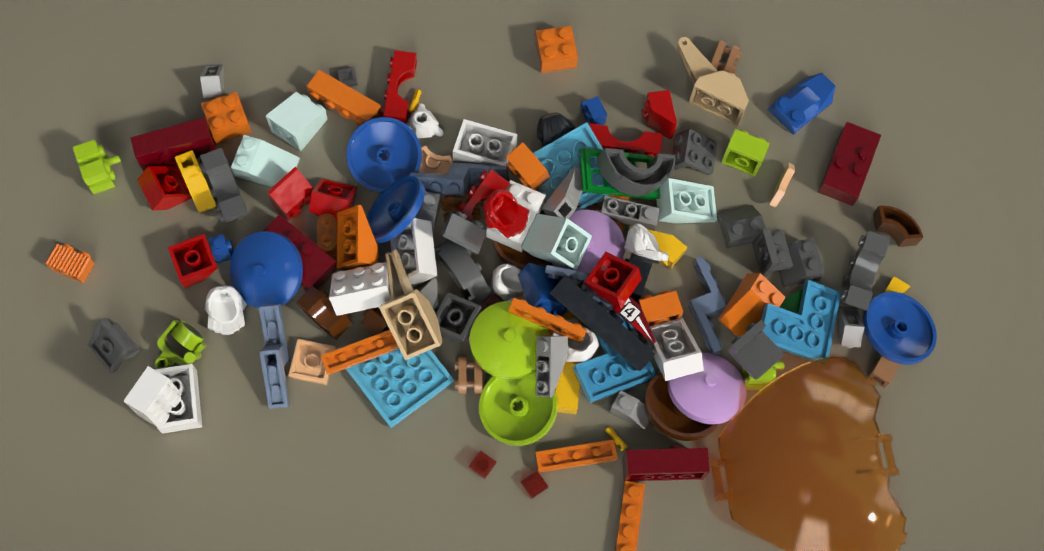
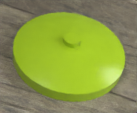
(505, 342)
(514, 412)

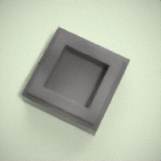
(347, 76)

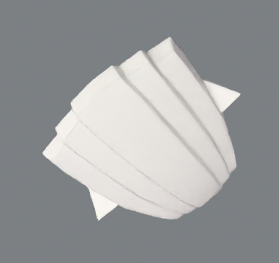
(643, 243)
(506, 282)
(225, 310)
(581, 351)

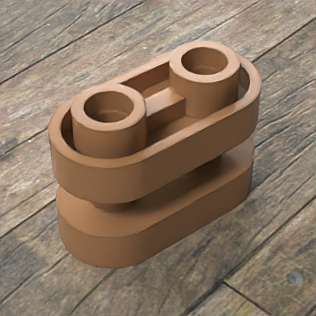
(734, 54)
(461, 382)

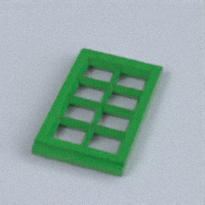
(586, 176)

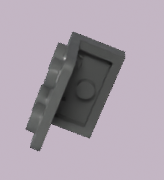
(694, 151)
(755, 350)

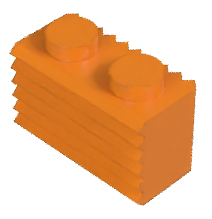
(69, 262)

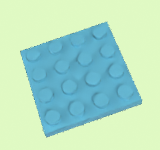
(563, 155)
(400, 385)

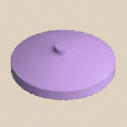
(605, 237)
(711, 394)

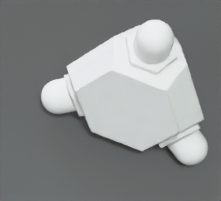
(424, 123)

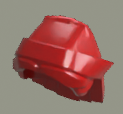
(505, 213)

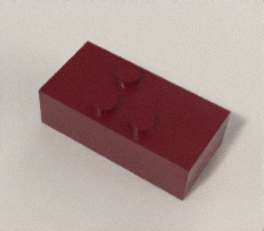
(163, 145)
(849, 163)
(316, 263)
(666, 464)

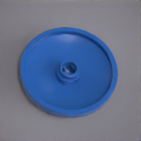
(383, 153)
(395, 208)
(266, 269)
(899, 328)

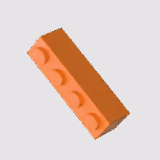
(342, 98)

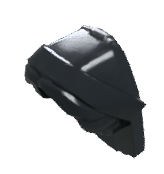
(553, 127)

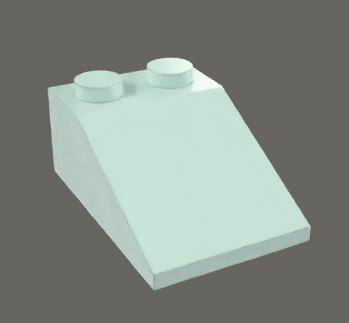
(262, 162)
(686, 202)

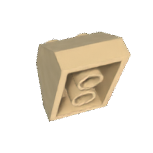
(713, 90)
(409, 315)

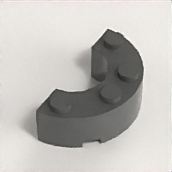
(634, 180)
(224, 186)
(863, 270)
(464, 271)

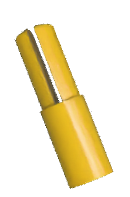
(413, 106)
(618, 441)

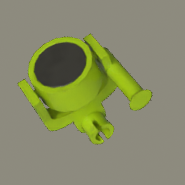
(186, 336)

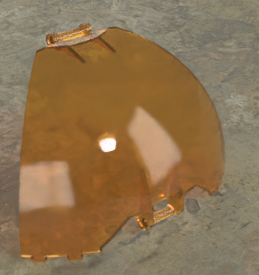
(810, 463)

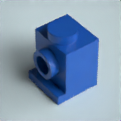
(594, 111)
(221, 248)

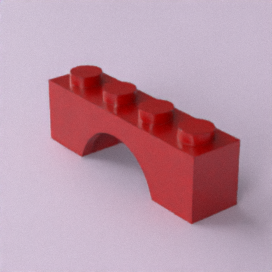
(403, 68)
(647, 144)
(488, 183)

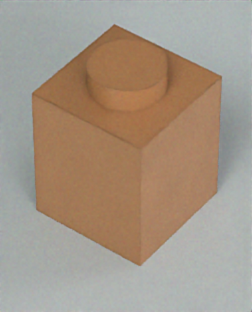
(883, 371)

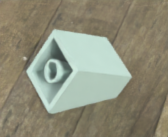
(296, 120)
(557, 241)

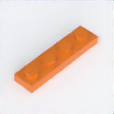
(551, 322)
(359, 352)
(576, 456)
(630, 516)

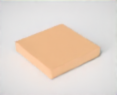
(307, 362)

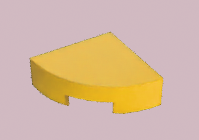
(897, 285)

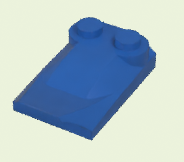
(803, 102)

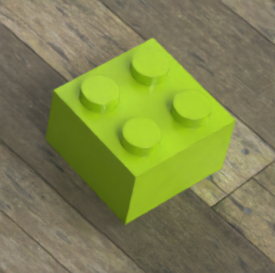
(745, 152)

